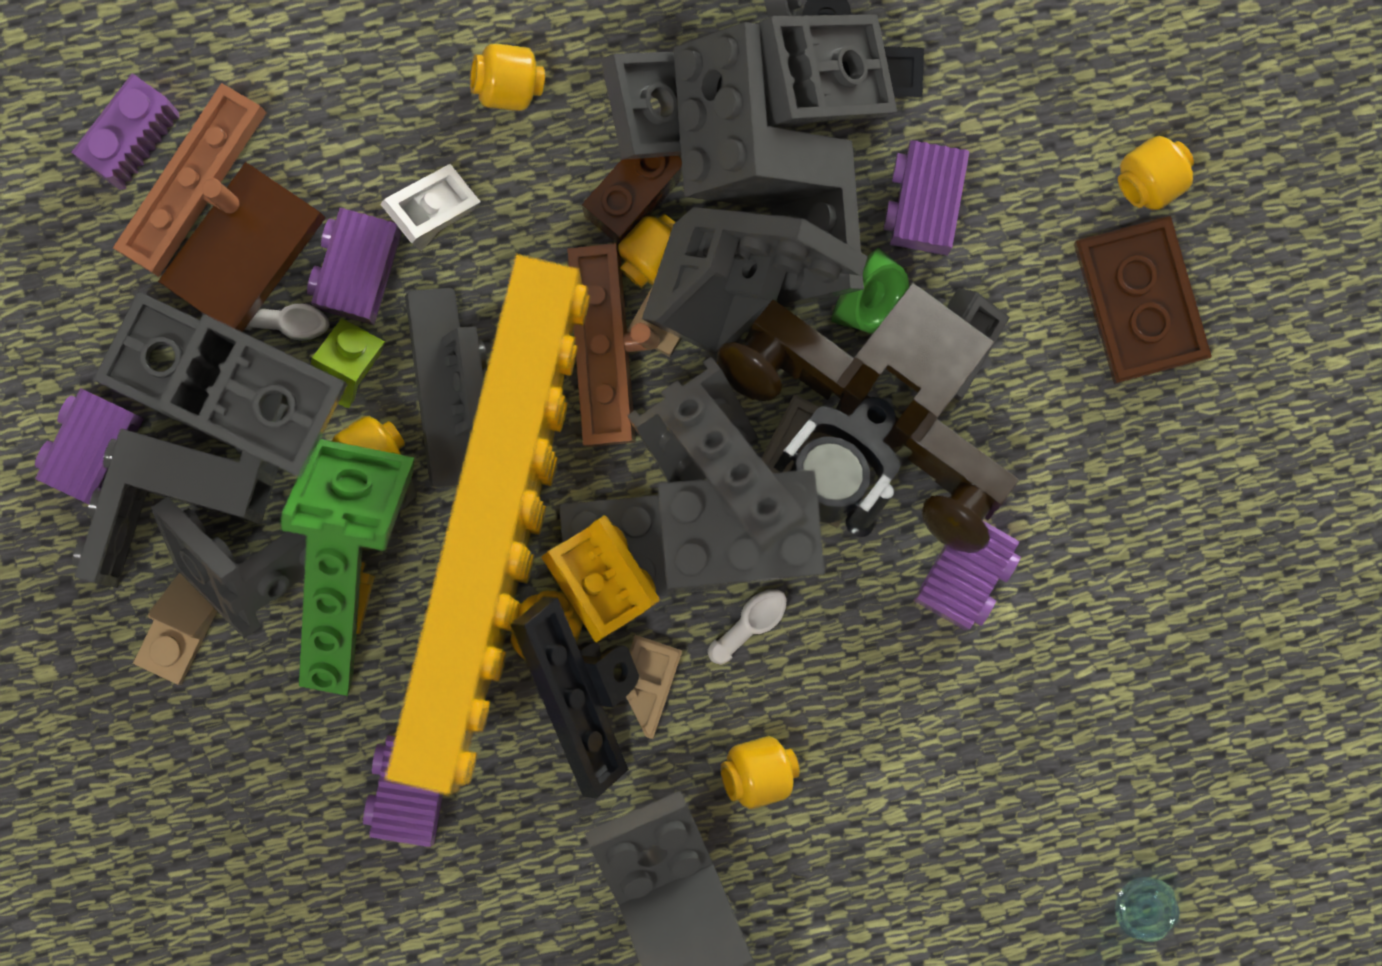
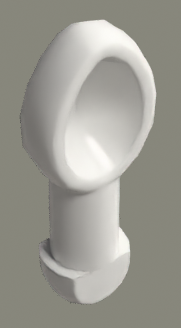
(295, 321)
(758, 616)

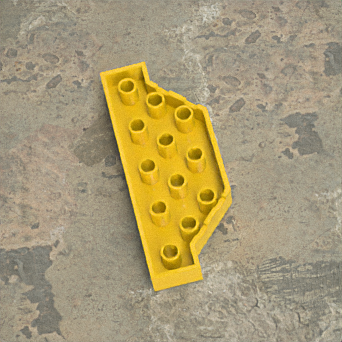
(491, 527)

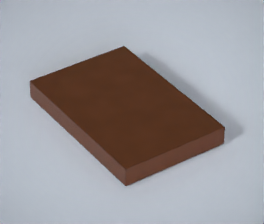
(242, 255)
(1142, 300)

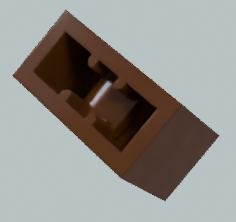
(631, 193)

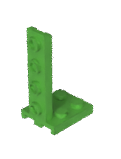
(342, 505)

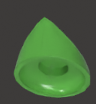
(883, 288)

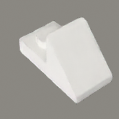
(430, 205)

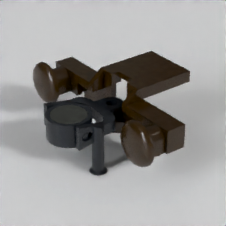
(928, 352)

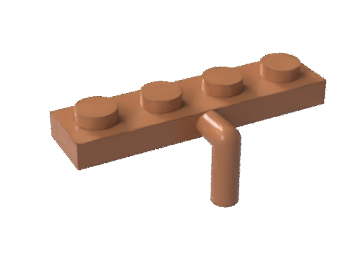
(191, 180)
(605, 348)

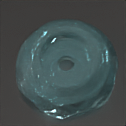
(1162, 915)

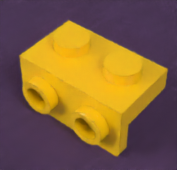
(601, 578)

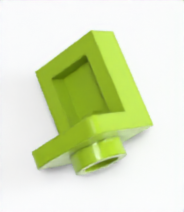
(348, 356)

